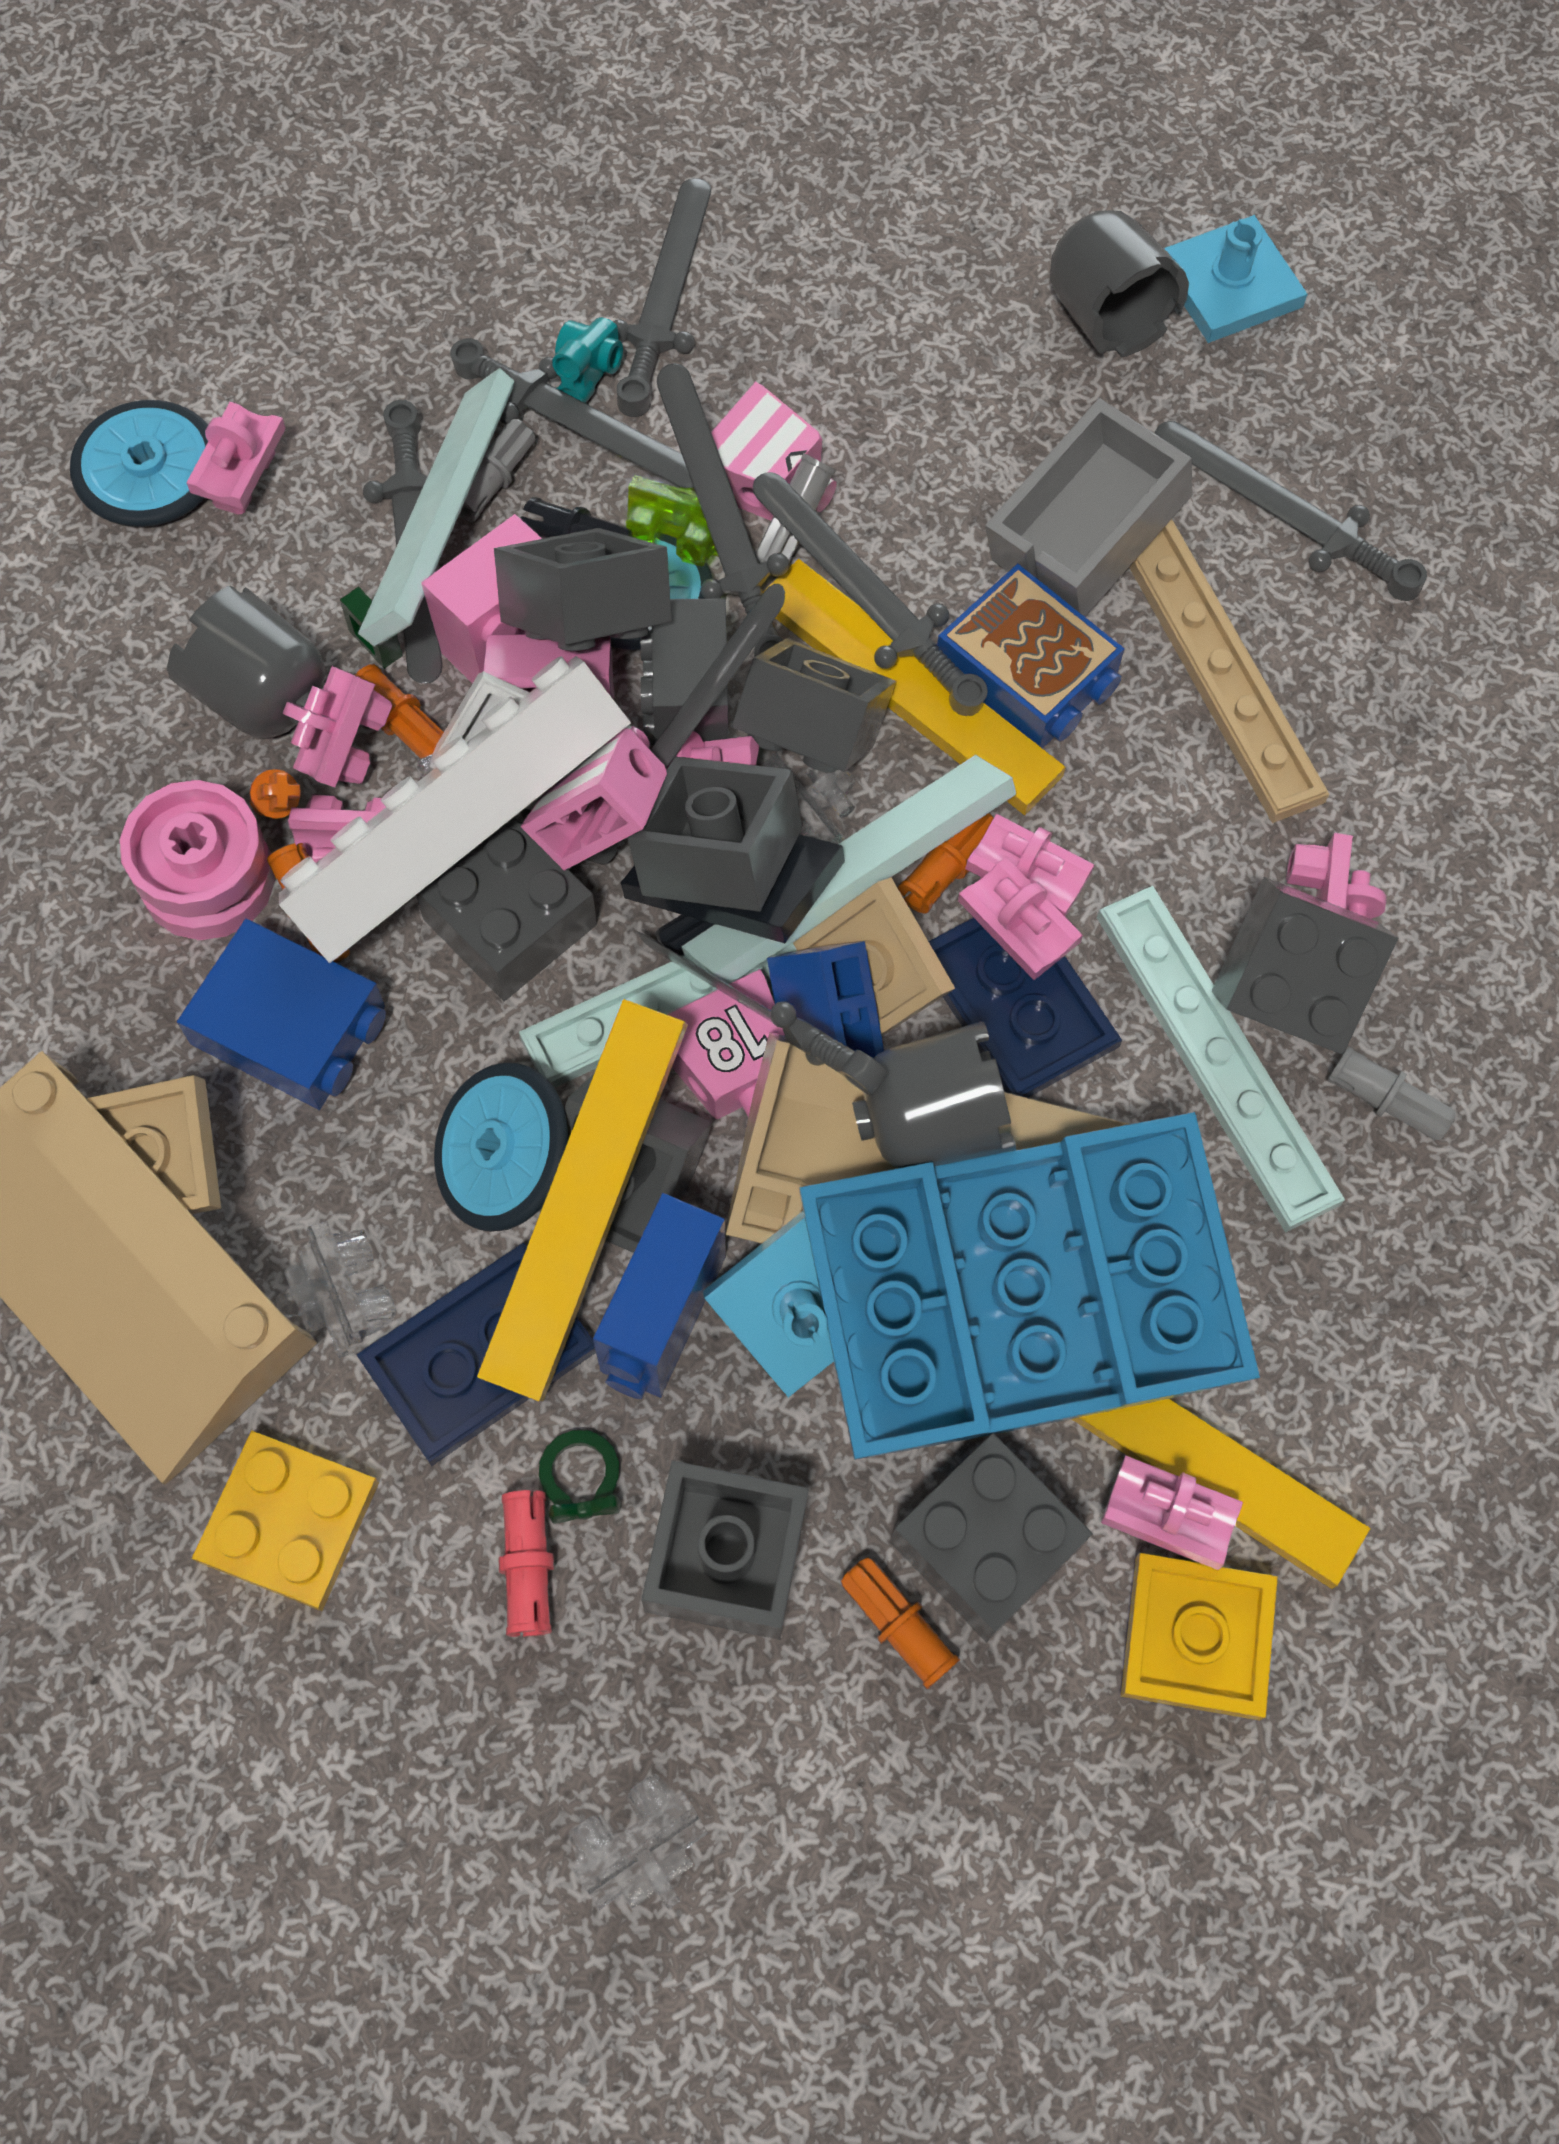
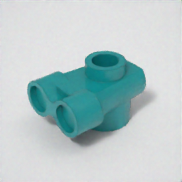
(585, 355)

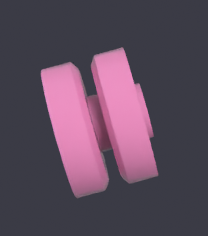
(197, 859)

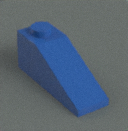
(831, 991)

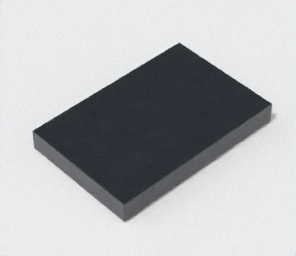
(795, 891)

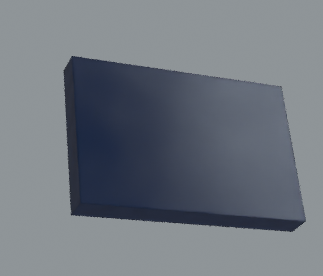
(1034, 1026)
(434, 1360)

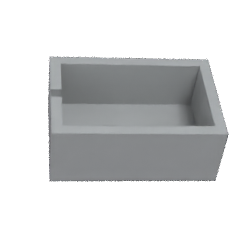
(1091, 506)

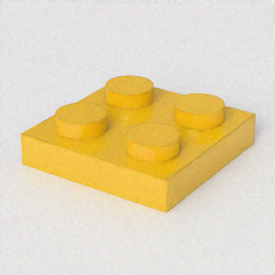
(286, 1520)
(1199, 1637)

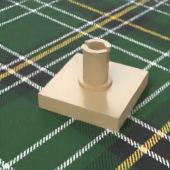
(900, 958)
(171, 1134)

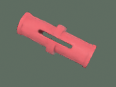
(526, 1563)

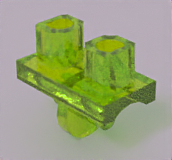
(672, 511)

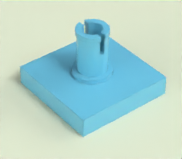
(1236, 279)
(777, 1307)

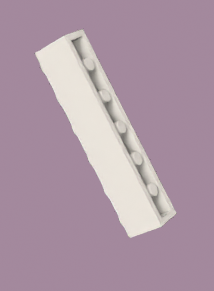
(452, 807)

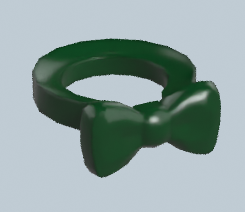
(604, 1501)

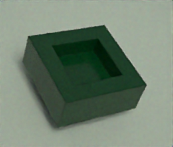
(355, 607)

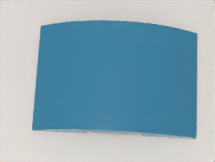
(1026, 1286)

